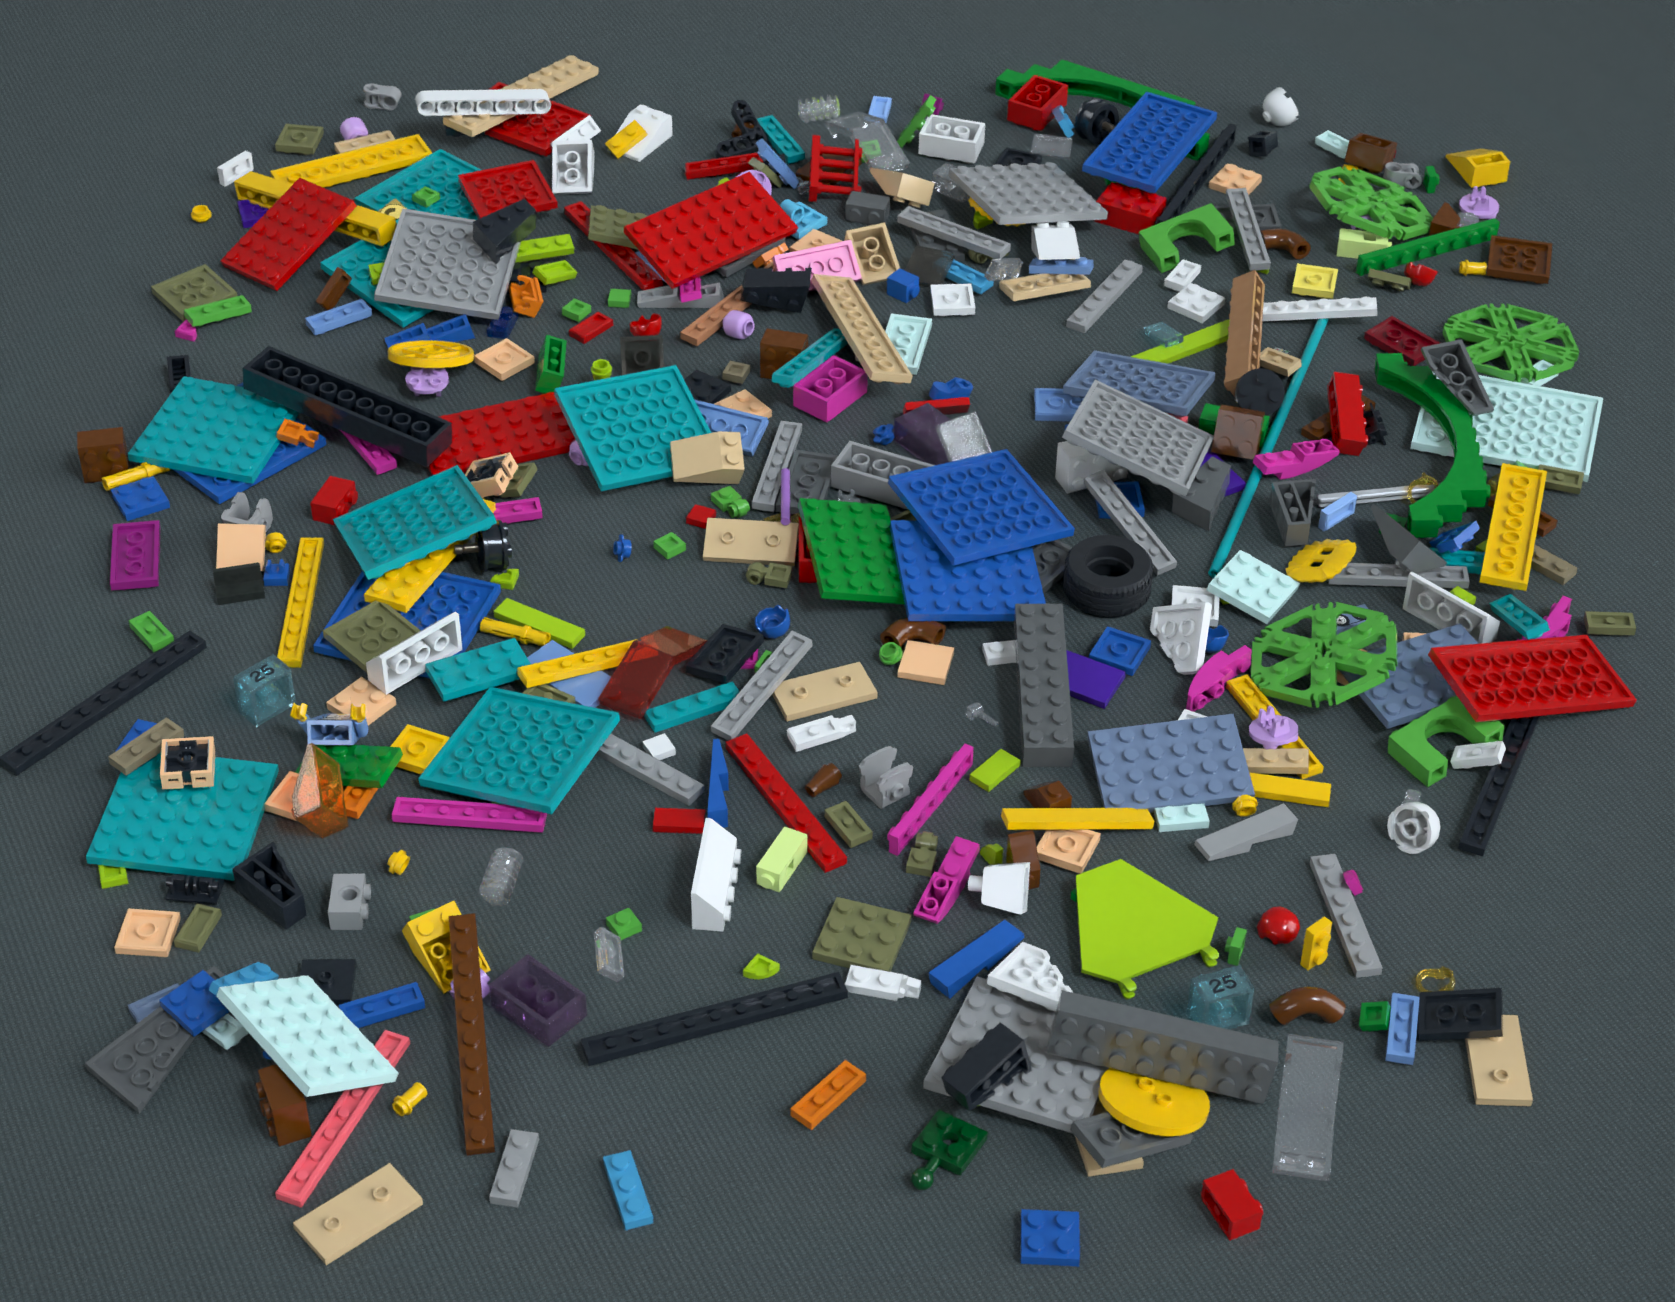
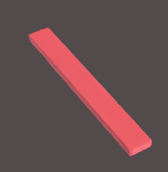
(336, 1129)

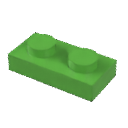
(151, 631)

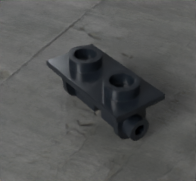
(1373, 429)

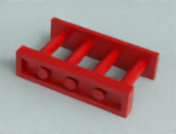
(817, 174)

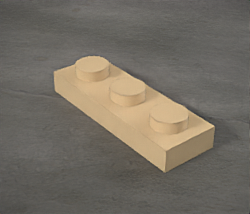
(364, 141)
(1277, 760)

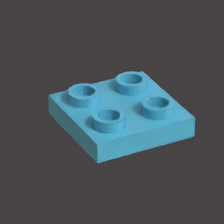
(803, 217)

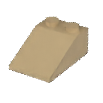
(904, 187)
(873, 252)
(708, 458)

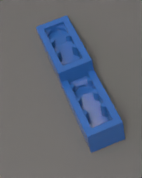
(451, 331)
(718, 783)
(980, 954)

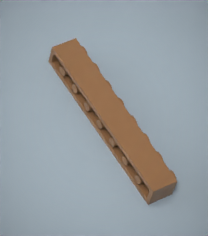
(1244, 328)

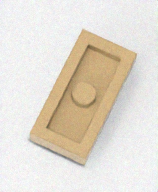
(1279, 361)

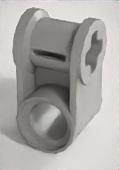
(378, 96)
(1402, 173)

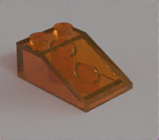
(319, 794)

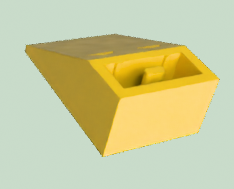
(1481, 166)
(431, 944)

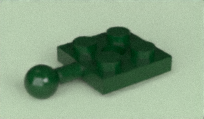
(951, 1157)

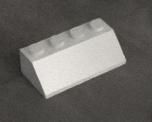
(1445, 609)
(409, 657)
(714, 878)

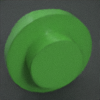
(890, 653)

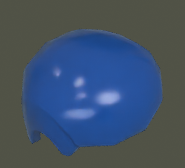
(772, 622)
(1216, 639)

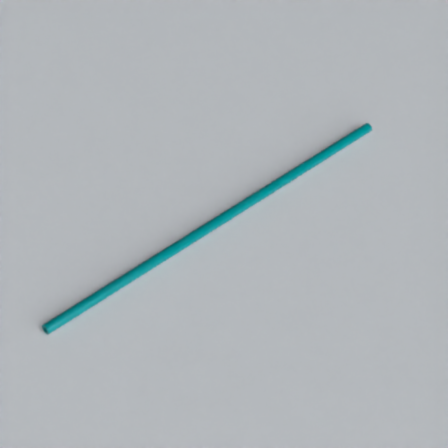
(1267, 447)

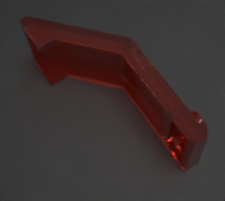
(646, 668)

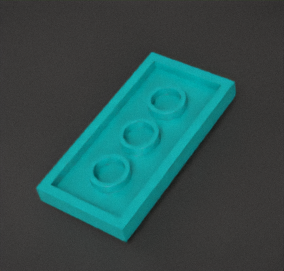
(477, 669)

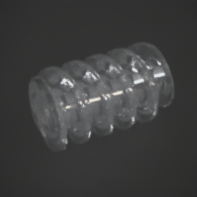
(818, 110)
(501, 876)

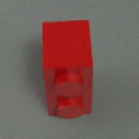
(333, 499)
(1232, 1204)

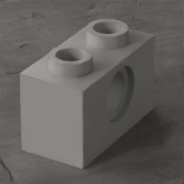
(348, 901)

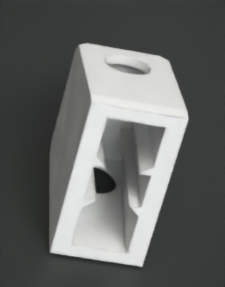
(1003, 886)

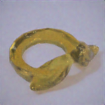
(1424, 480)
(1441, 973)

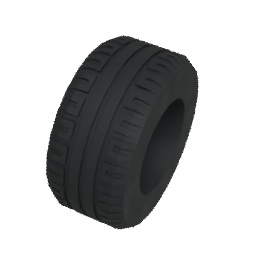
(1108, 595)

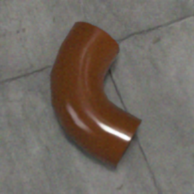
(1286, 240)
(904, 630)
(1307, 1001)

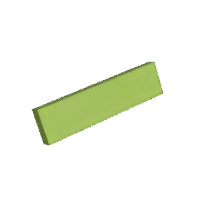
(521, 615)

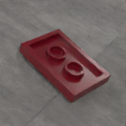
(1398, 337)

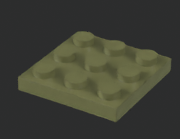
(608, 225)
(192, 290)
(369, 632)
(861, 935)

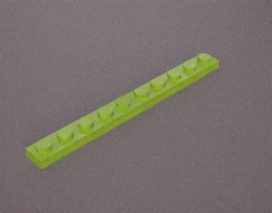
(528, 250)

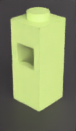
(1358, 242)
(781, 859)

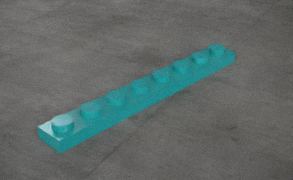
(810, 358)

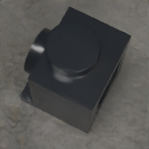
(1262, 143)

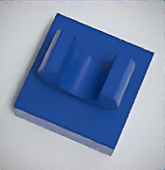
(276, 574)

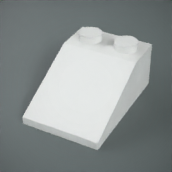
(657, 126)
(572, 167)
(1054, 241)

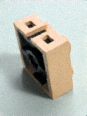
(492, 474)
(187, 762)

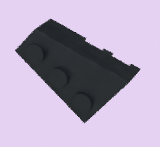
(504, 228)
(776, 288)
(270, 886)
(986, 1067)

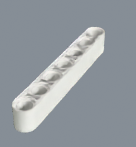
(474, 97)

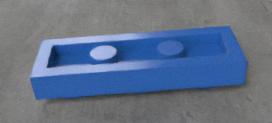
(384, 1005)

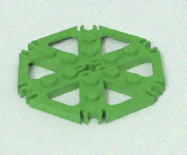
(1361, 199)
(1513, 343)
(1341, 653)

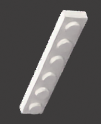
(1320, 309)

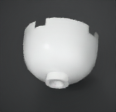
(1279, 109)
(1413, 827)

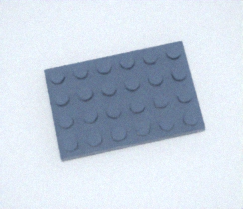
(1158, 384)
(1416, 682)
(1171, 763)

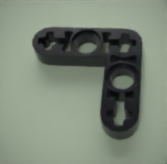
(748, 134)

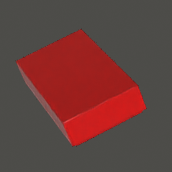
(591, 327)
(679, 820)

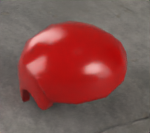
(1420, 274)
(646, 327)
(1278, 925)

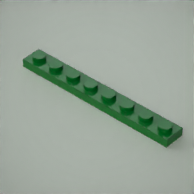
(1427, 246)

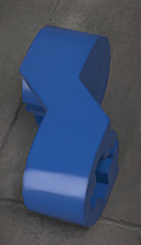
(952, 389)

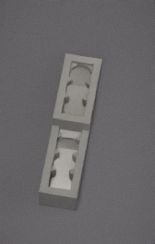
(670, 298)
(1240, 836)

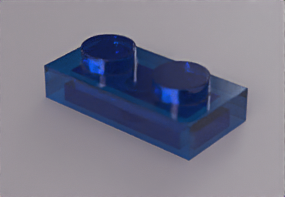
(503, 327)

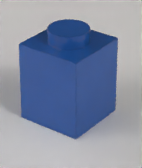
(903, 285)

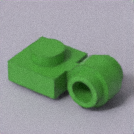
(730, 500)

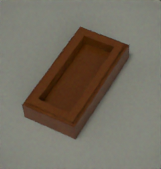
(334, 289)

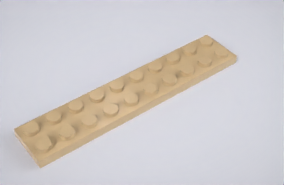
(552, 79)
(861, 329)

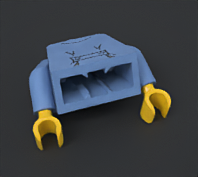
(332, 728)

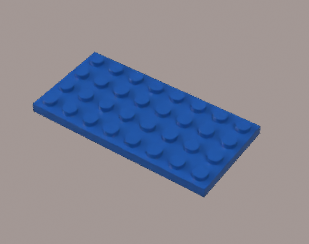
(1149, 142)

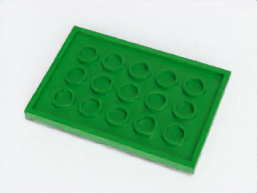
(851, 550)

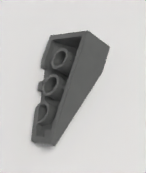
(1457, 372)
(1404, 546)

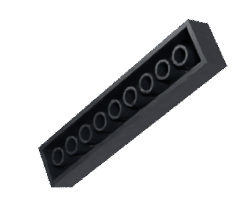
(347, 406)

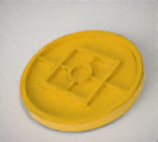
(430, 354)
(1153, 1104)

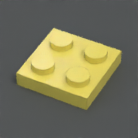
(1314, 281)

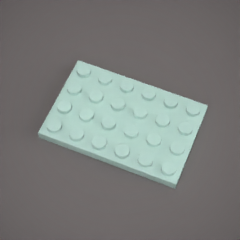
(307, 1035)

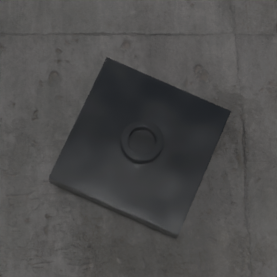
(332, 976)

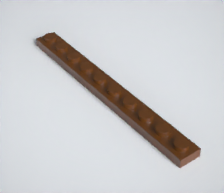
(471, 1035)

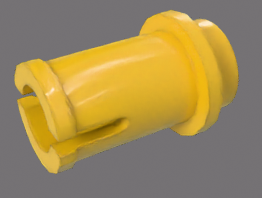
(1472, 268)
(404, 1104)

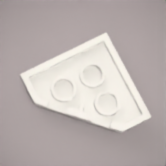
(1183, 633)
(1029, 976)

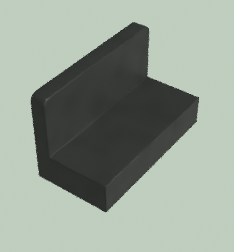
(238, 583)

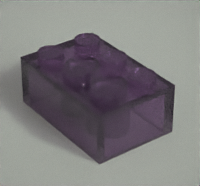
(918, 434)
(538, 1000)

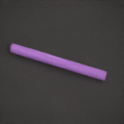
(785, 496)

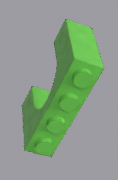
(1202, 222)
(1419, 757)

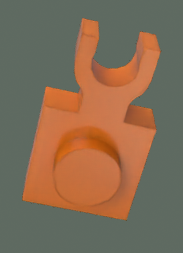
(766, 258)
(295, 432)

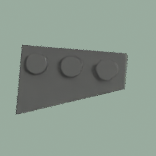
(1205, 494)
(1292, 509)

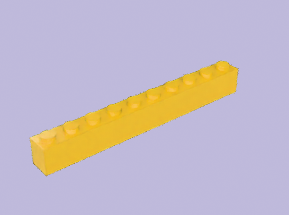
(360, 223)

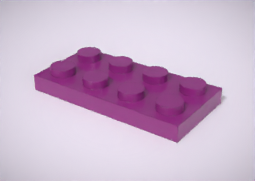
(135, 555)

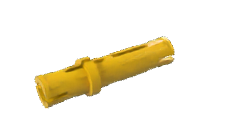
(131, 475)
(522, 634)

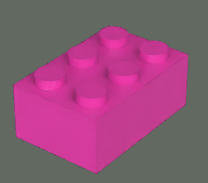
(830, 388)

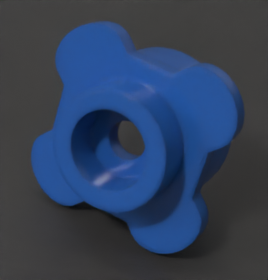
(883, 434)
(622, 548)

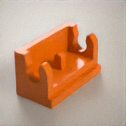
(526, 297)

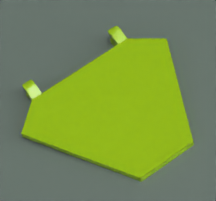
(1136, 925)

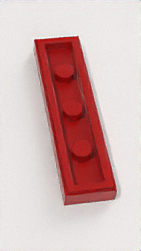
(720, 166)

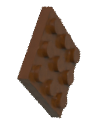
(1519, 259)

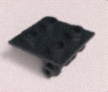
(194, 888)

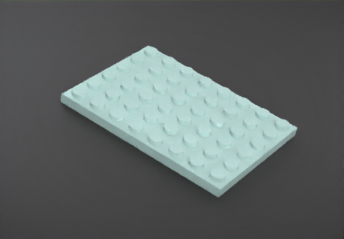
(1526, 426)

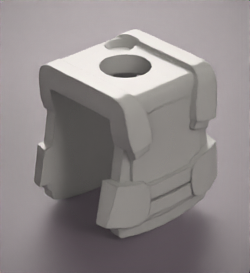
(240, 512)
(880, 781)

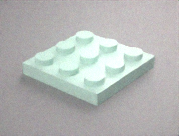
(1253, 586)

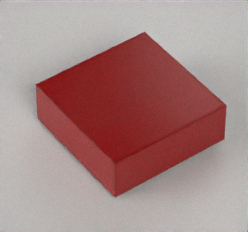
(699, 515)

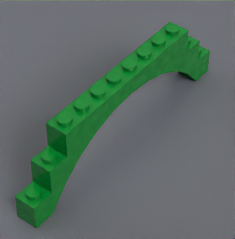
(1091, 83)
(1467, 480)

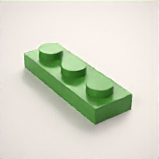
(917, 121)
(217, 311)

